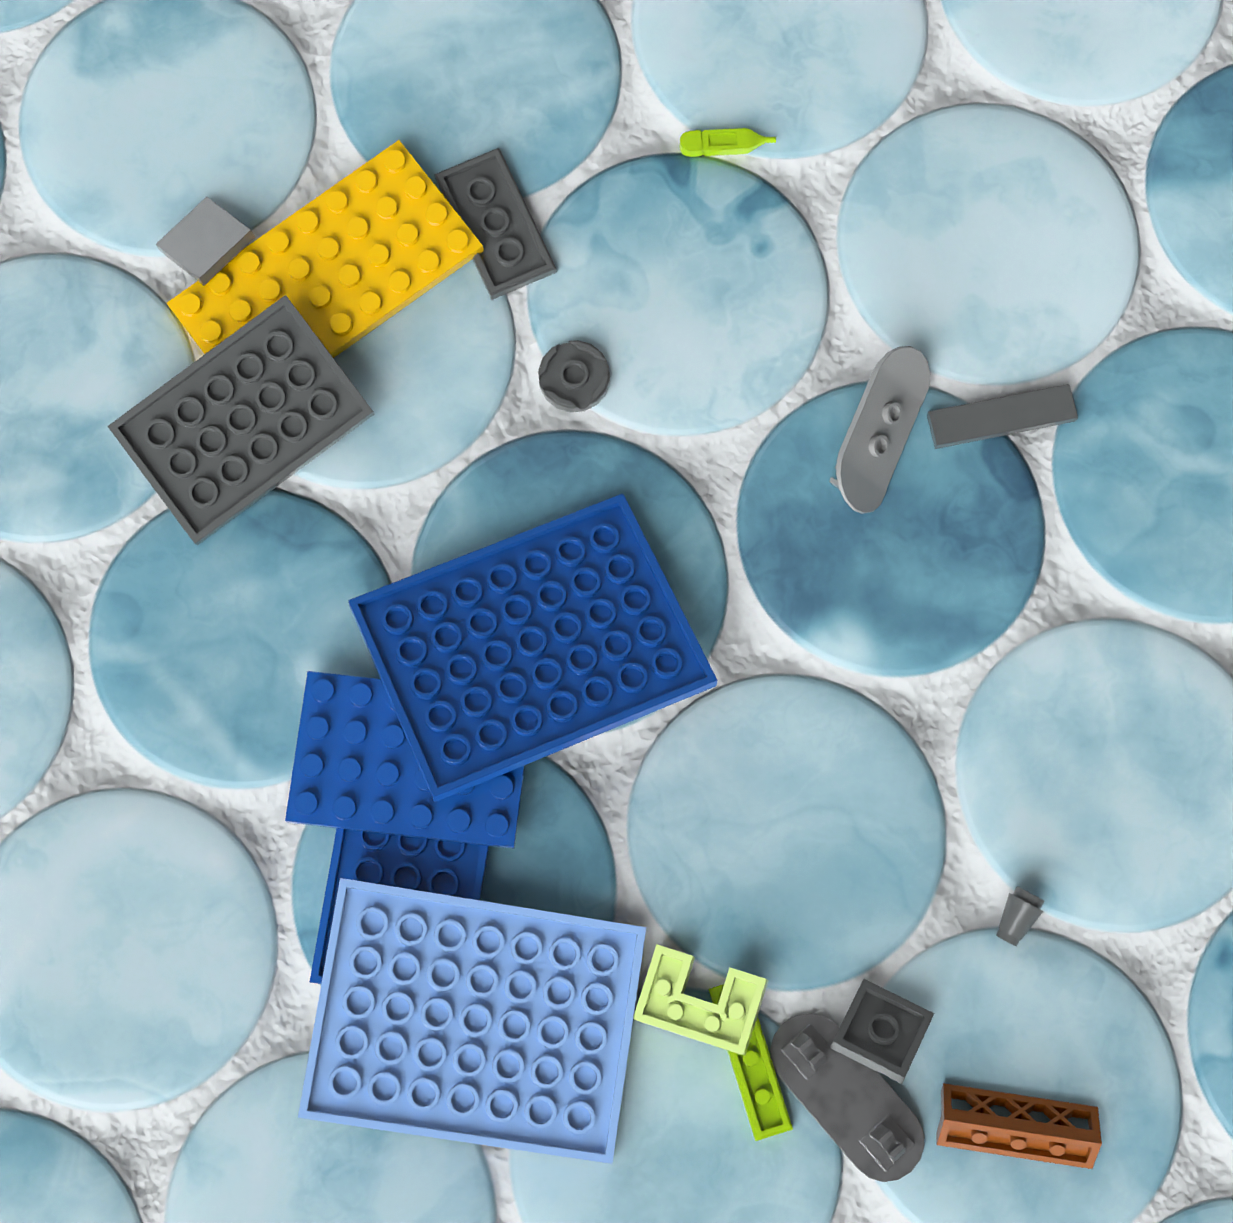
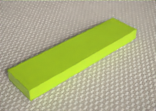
(758, 1084)

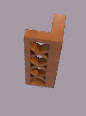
(1019, 1133)

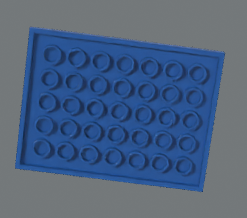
(530, 646)

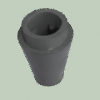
(1019, 915)

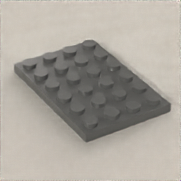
(241, 420)

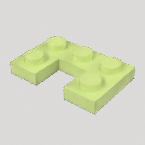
(720, 1025)

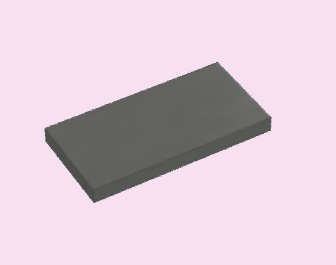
(497, 215)

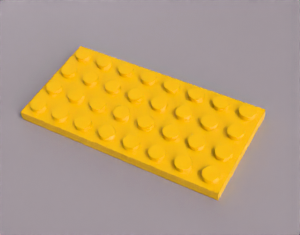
(340, 258)

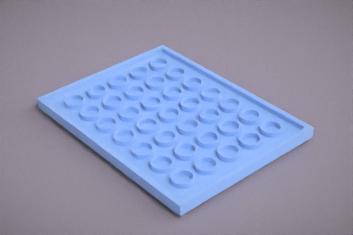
(473, 1022)

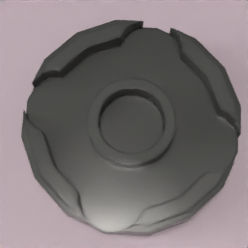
(574, 376)

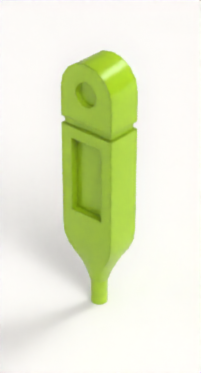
(721, 142)

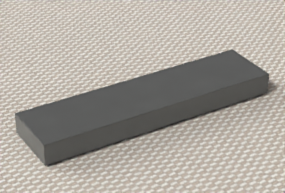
(1002, 416)

